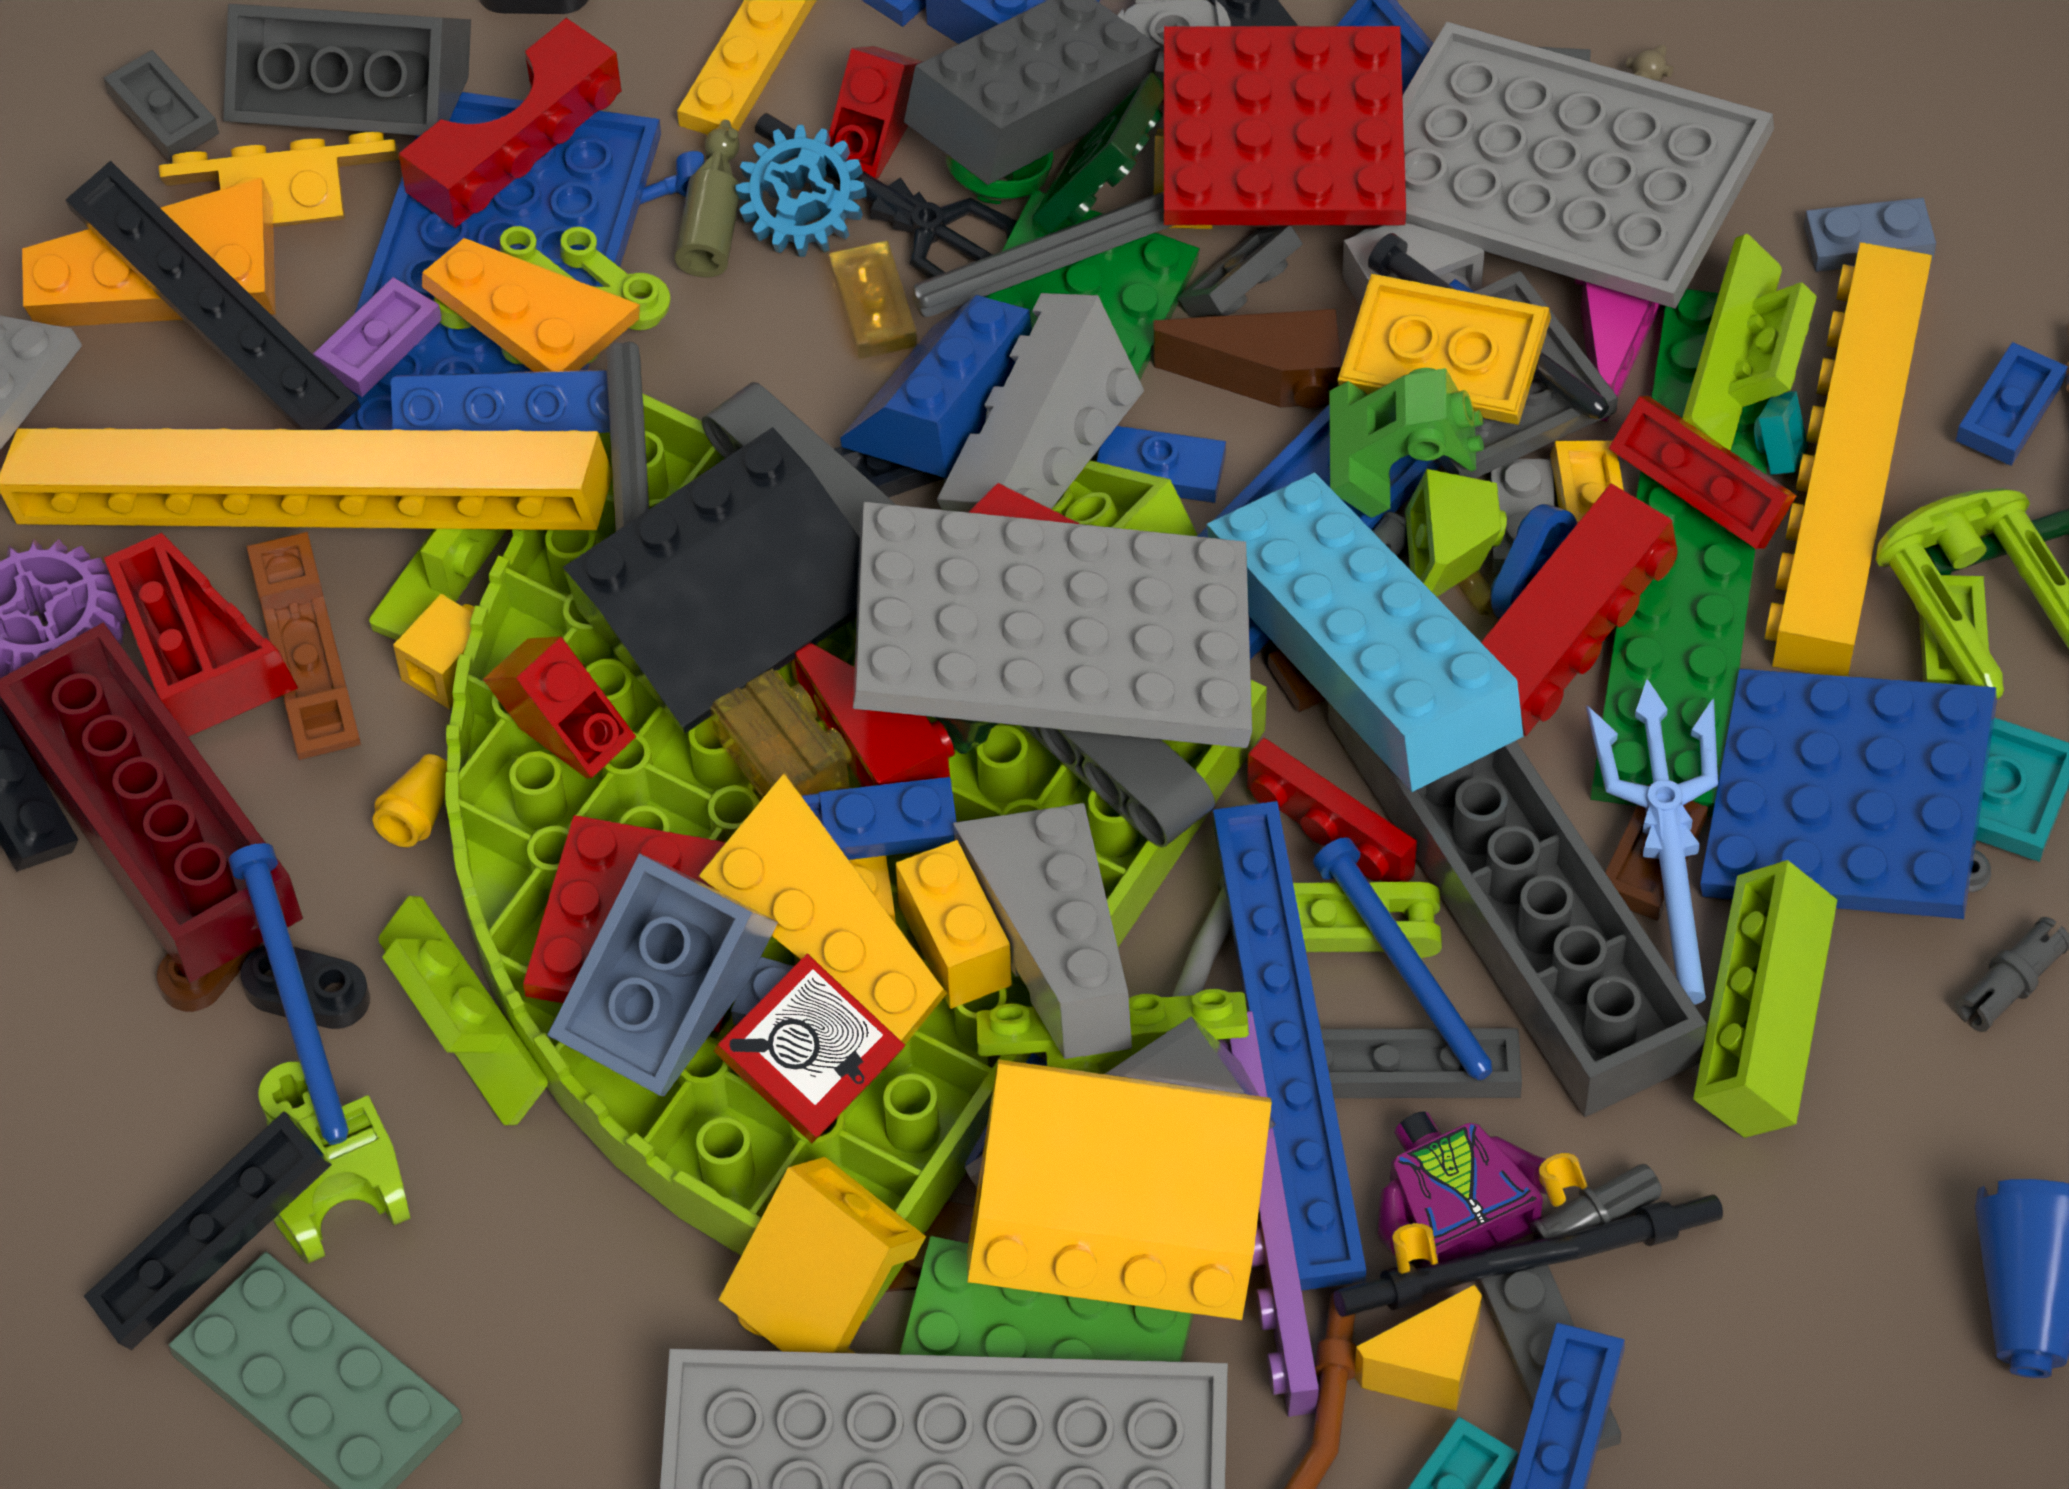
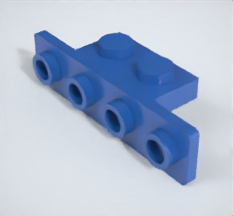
(502, 401)

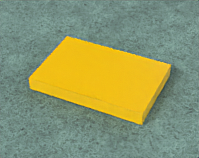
(1479, 339)

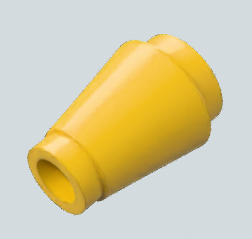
(412, 803)

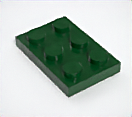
(1102, 155)

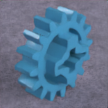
(794, 213)

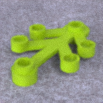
(612, 277)

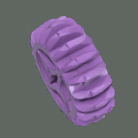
(66, 591)

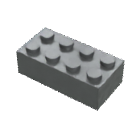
(1028, 85)

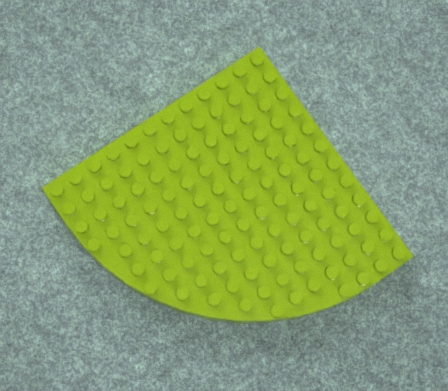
(712, 1141)

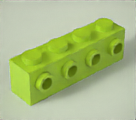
(1766, 999)

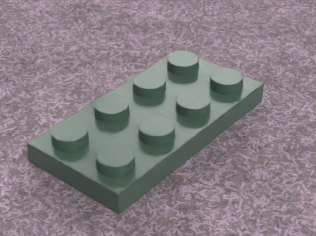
(314, 1381)

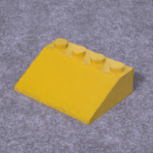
(1119, 1190)

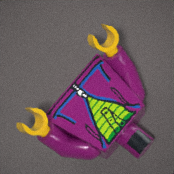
(1464, 1192)

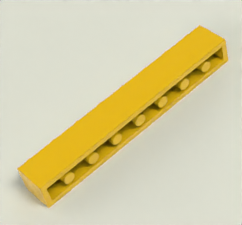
(1851, 462)

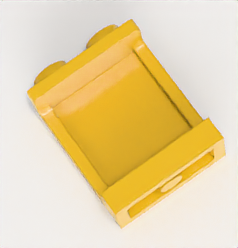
(817, 1260)

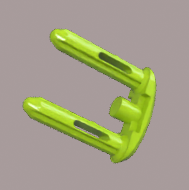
(1957, 526)

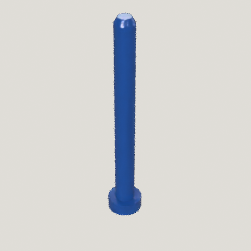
(1339, 862)

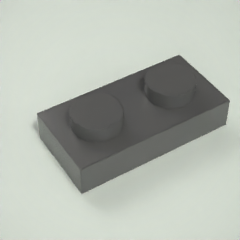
(161, 105)
(1251, 262)

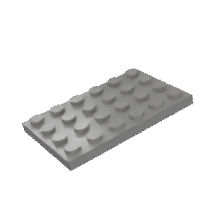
(1572, 162)
(1052, 625)

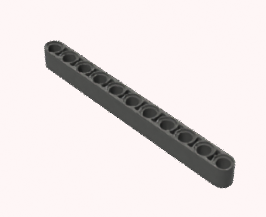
(1131, 774)

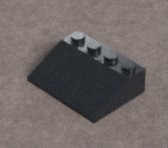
(722, 579)

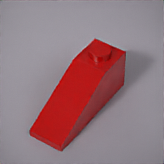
(882, 744)

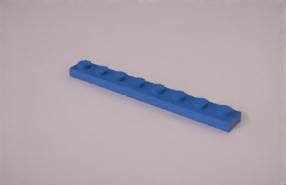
(1290, 1044)

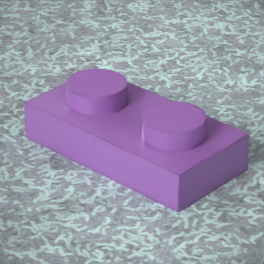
(378, 336)

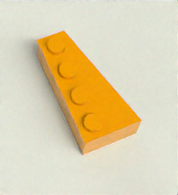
(85, 283)

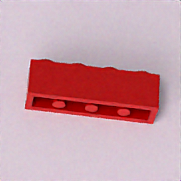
(1580, 598)

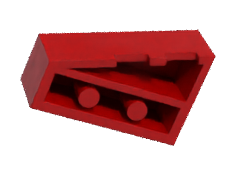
(192, 640)

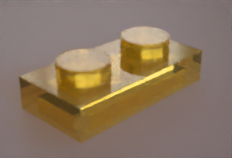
(873, 299)

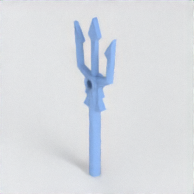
(1666, 820)

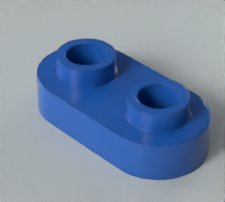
(1535, 542)

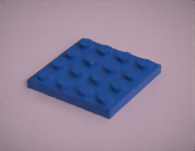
(1854, 786)

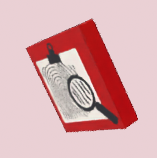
(809, 1048)

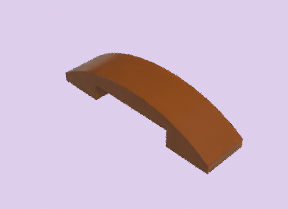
(303, 634)

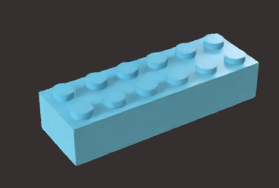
(1371, 634)

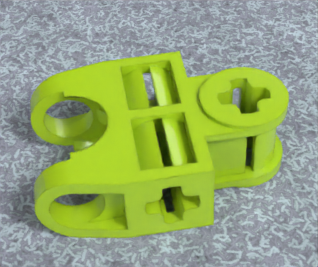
(361, 1166)

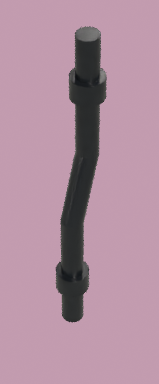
(1651, 1224)

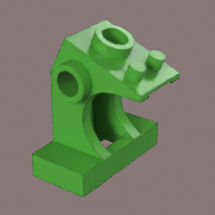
(1410, 416)

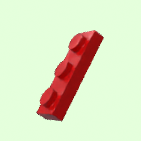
(1702, 472)
(1330, 813)

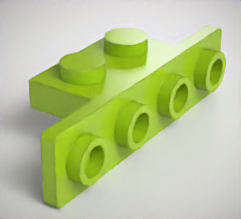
(1749, 342)
(439, 567)
(461, 1010)
(1020, 1030)

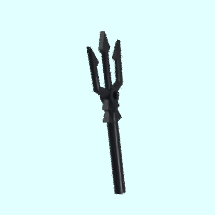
(911, 212)

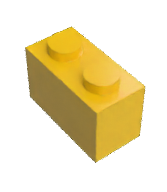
(954, 923)

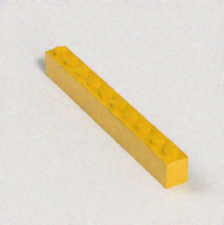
(307, 478)

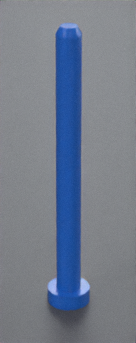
(255, 866)

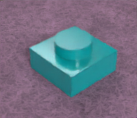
(1781, 433)

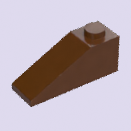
(1262, 356)

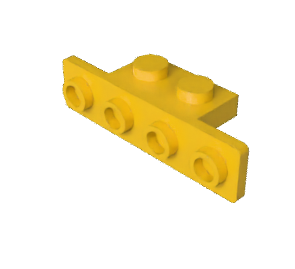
(300, 181)

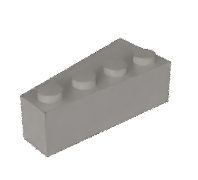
(1053, 410)
(1055, 913)

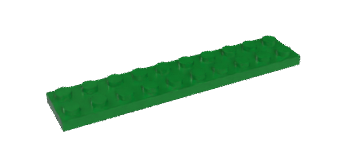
(1694, 618)

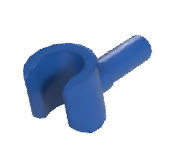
(686, 166)

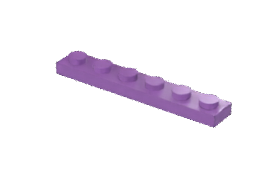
(1281, 1302)

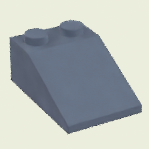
(660, 974)

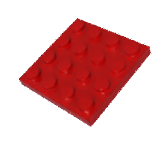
(1283, 125)

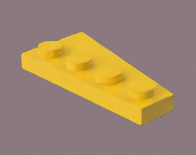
(800, 877)

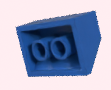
(941, 388)

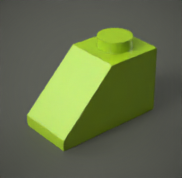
(1452, 528)

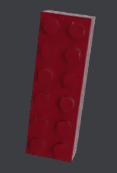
(141, 798)

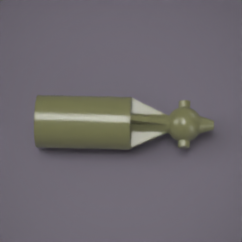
(710, 208)

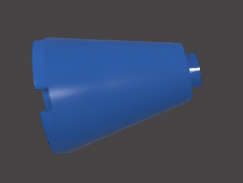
(2027, 1272)

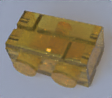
(775, 732)

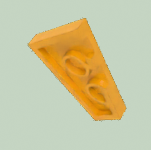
(527, 308)

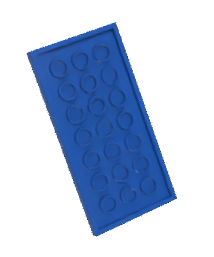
(584, 182)

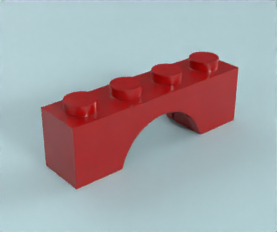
(463, 166)

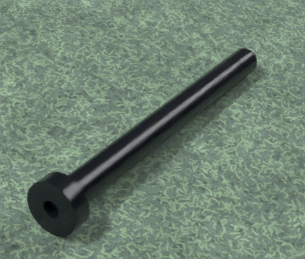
(1391, 257)

